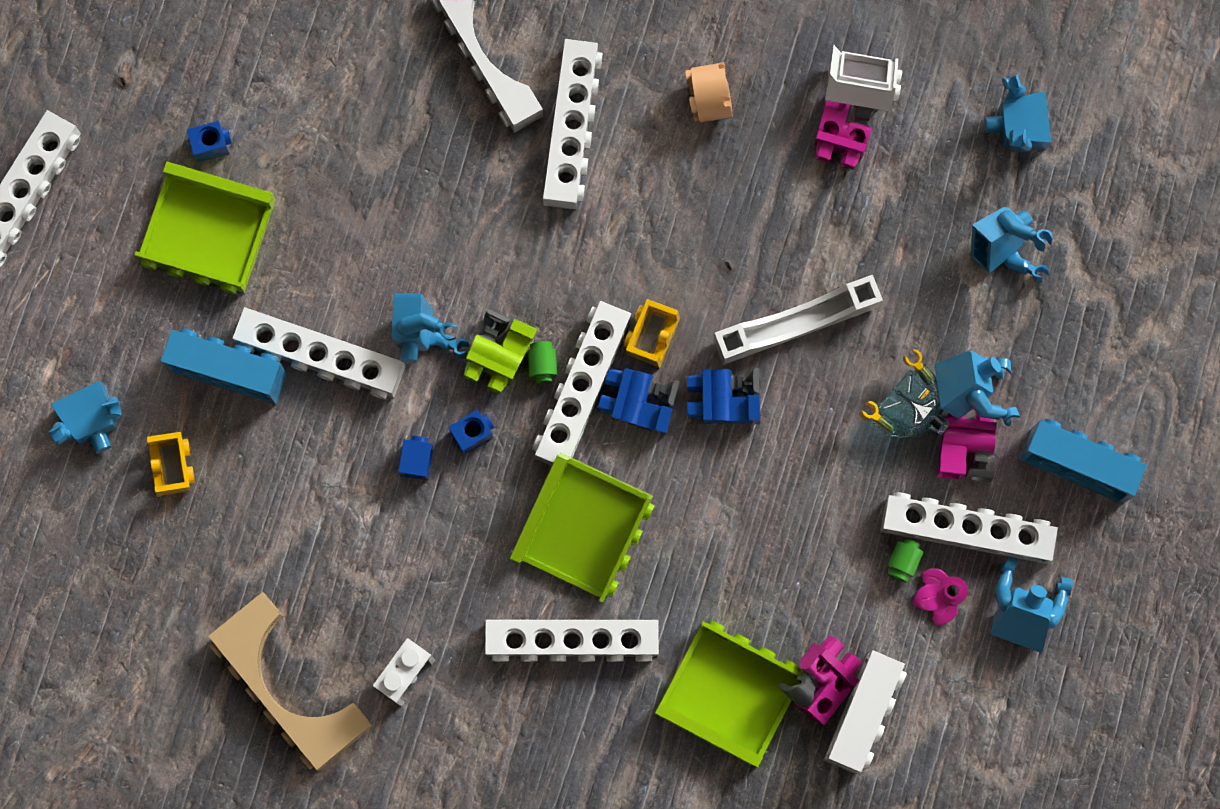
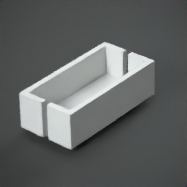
(864, 712)

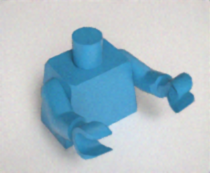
(1021, 118)
(1001, 235)
(417, 329)
(967, 384)
(86, 417)
(1024, 614)

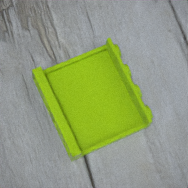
(206, 228)
(583, 526)
(729, 693)

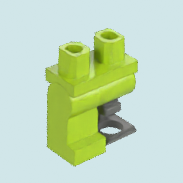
(496, 359)

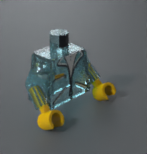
(911, 405)

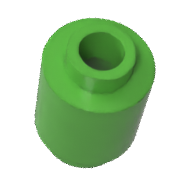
(542, 362)
(904, 560)

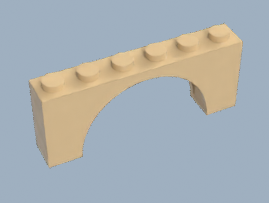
(242, 644)

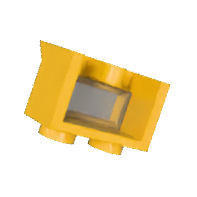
(652, 332)
(169, 463)

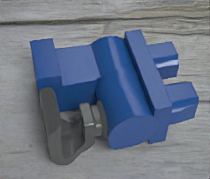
(718, 399)
(631, 400)

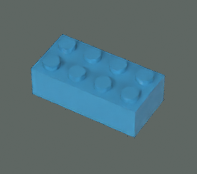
(224, 366)
(1083, 461)

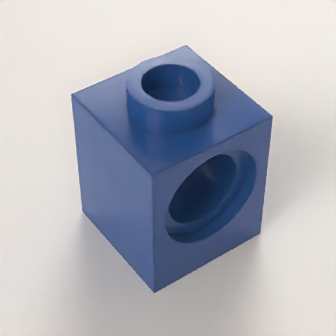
(199, 134)
(468, 443)
(416, 458)

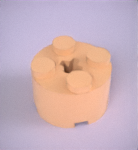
(710, 92)

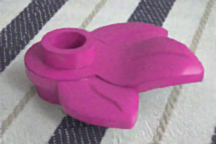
(935, 595)

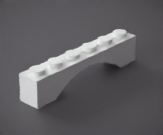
(514, 99)
(814, 315)

